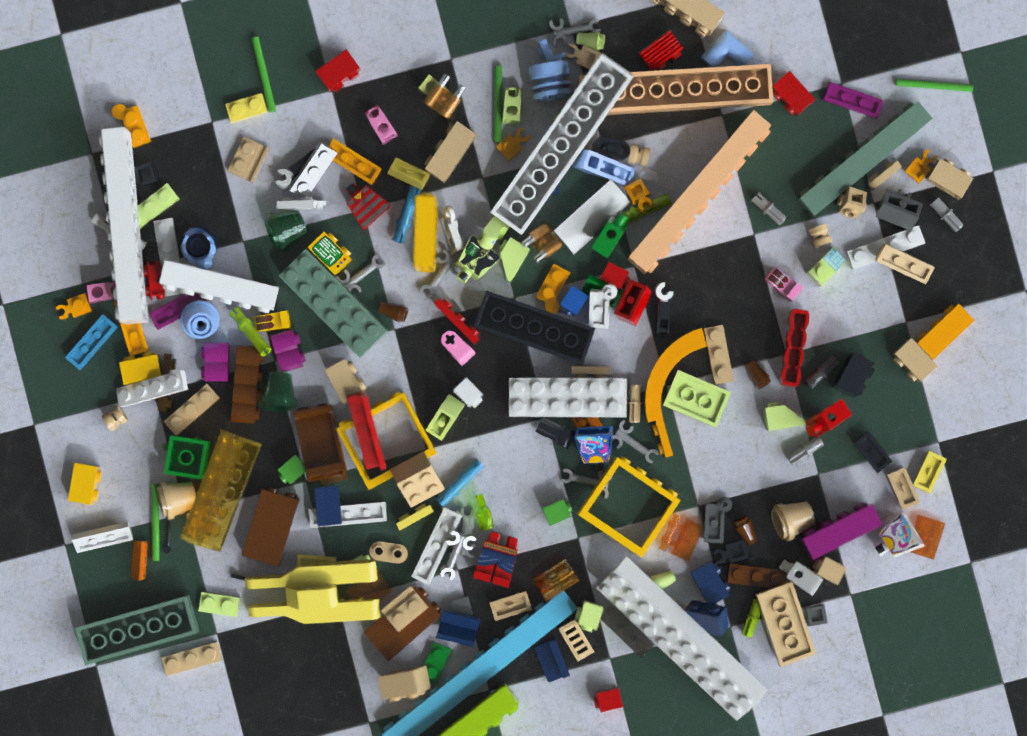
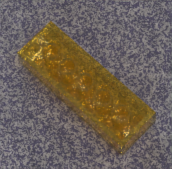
(220, 491)

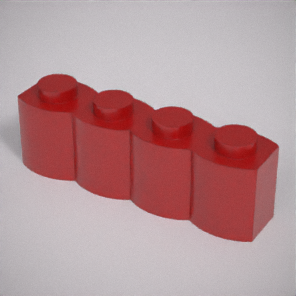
(793, 354)

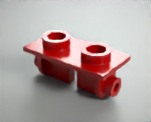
(152, 272)

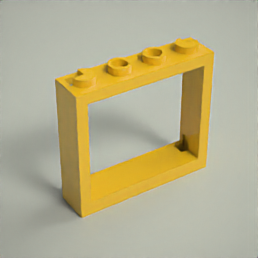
(425, 233)
(379, 407)
(640, 474)

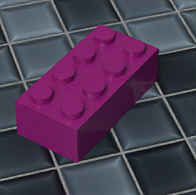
(841, 530)

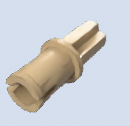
(634, 403)

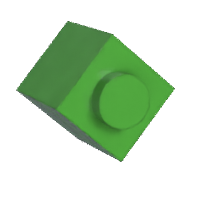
(292, 470)
(557, 511)

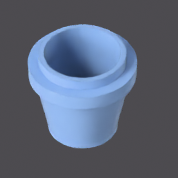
(199, 311)

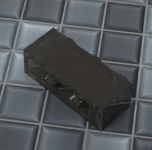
(626, 630)

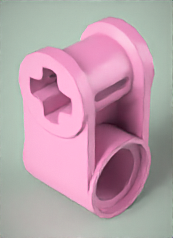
(459, 350)

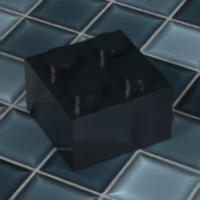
(853, 375)

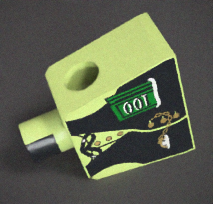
(475, 261)

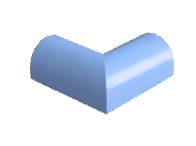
(726, 46)

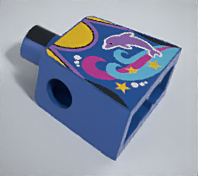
(595, 445)

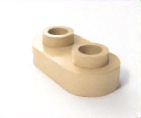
(878, 179)
(388, 552)

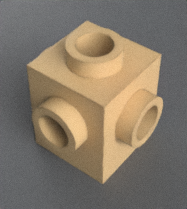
(852, 202)

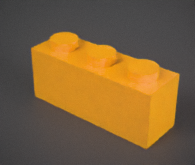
(944, 330)

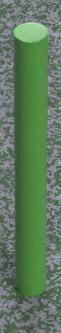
(263, 74)
(934, 85)
(498, 104)
(155, 522)

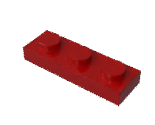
(457, 319)

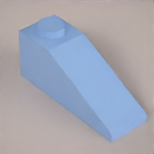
(603, 167)

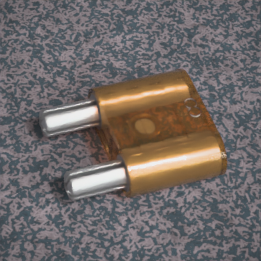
(442, 100)
(544, 241)

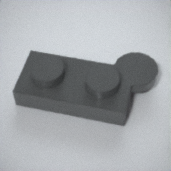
(715, 520)

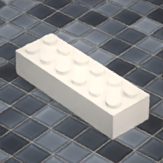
(218, 285)
(567, 397)

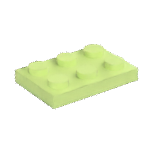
(696, 398)

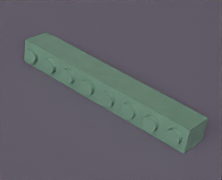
(866, 158)

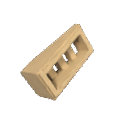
(566, 627)

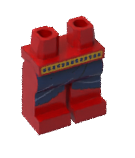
(499, 554)

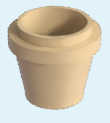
(175, 498)
(792, 519)

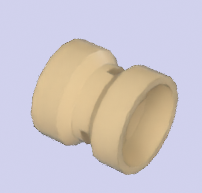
(639, 155)
(819, 231)
(112, 422)

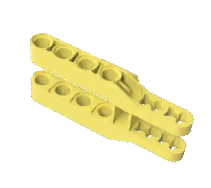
(318, 603)

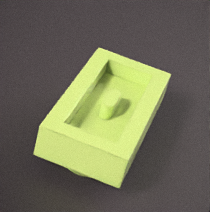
(219, 604)

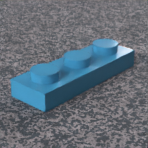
(91, 342)

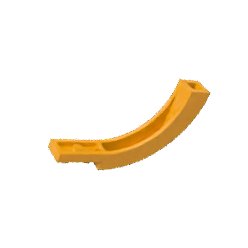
(667, 360)

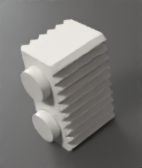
(468, 393)

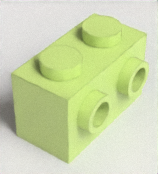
(589, 615)

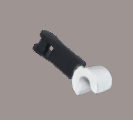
(293, 172)
(663, 309)

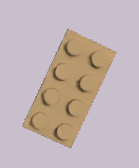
(785, 623)

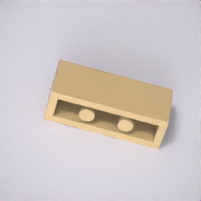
(449, 151)

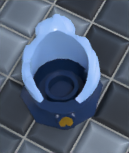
(199, 247)

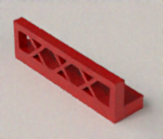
(366, 430)

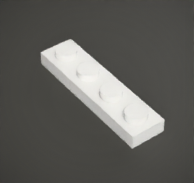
(903, 241)
(167, 246)
(151, 388)
(356, 514)
(436, 546)

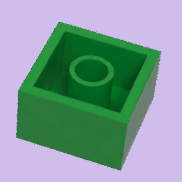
(187, 457)

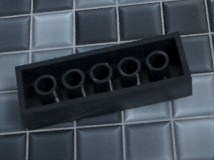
(534, 327)

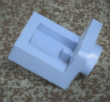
(545, 52)

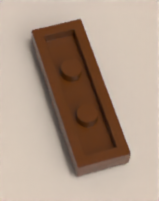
(755, 576)

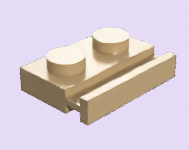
(248, 159)
(404, 608)

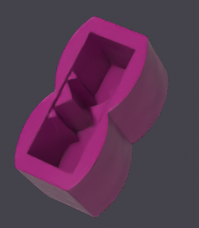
(287, 350)
(216, 362)

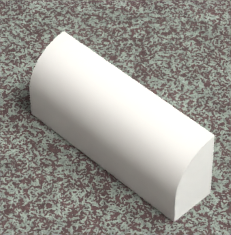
(591, 217)

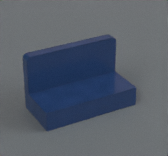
(328, 506)
(458, 628)
(552, 660)

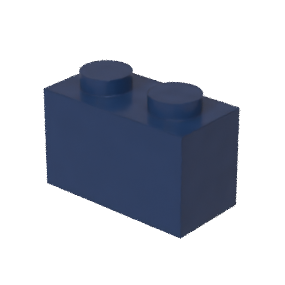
(710, 583)
(709, 616)

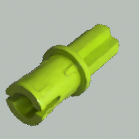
(752, 619)

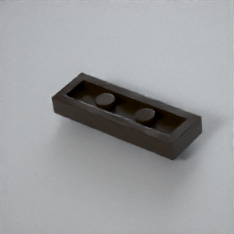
(169, 365)

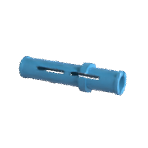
(406, 214)
(454, 488)

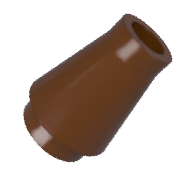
(397, 312)
(758, 375)
(745, 529)

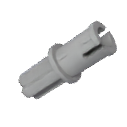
(769, 209)
(946, 214)
(805, 450)

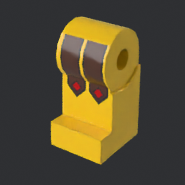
(272, 322)

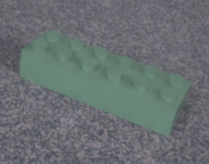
(333, 303)
(137, 630)

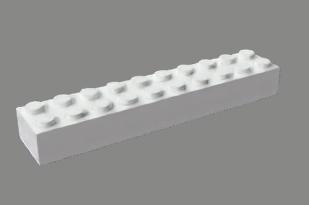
(562, 143)
(125, 226)
(682, 639)

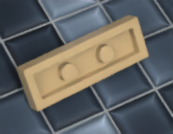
(904, 263)
(718, 354)
(191, 409)
(191, 658)

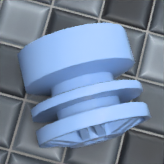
(550, 79)

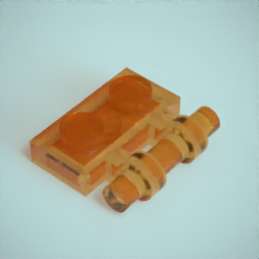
(686, 540)

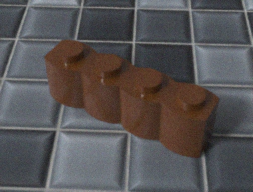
(246, 384)

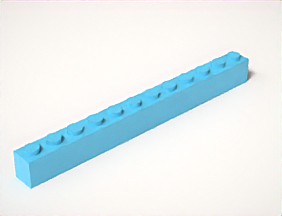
(484, 667)

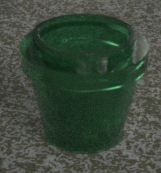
(284, 227)
(278, 392)

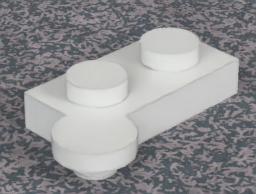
(304, 204)
(450, 227)
(600, 306)

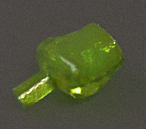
(483, 514)

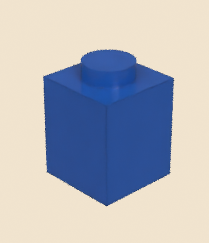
(573, 301)

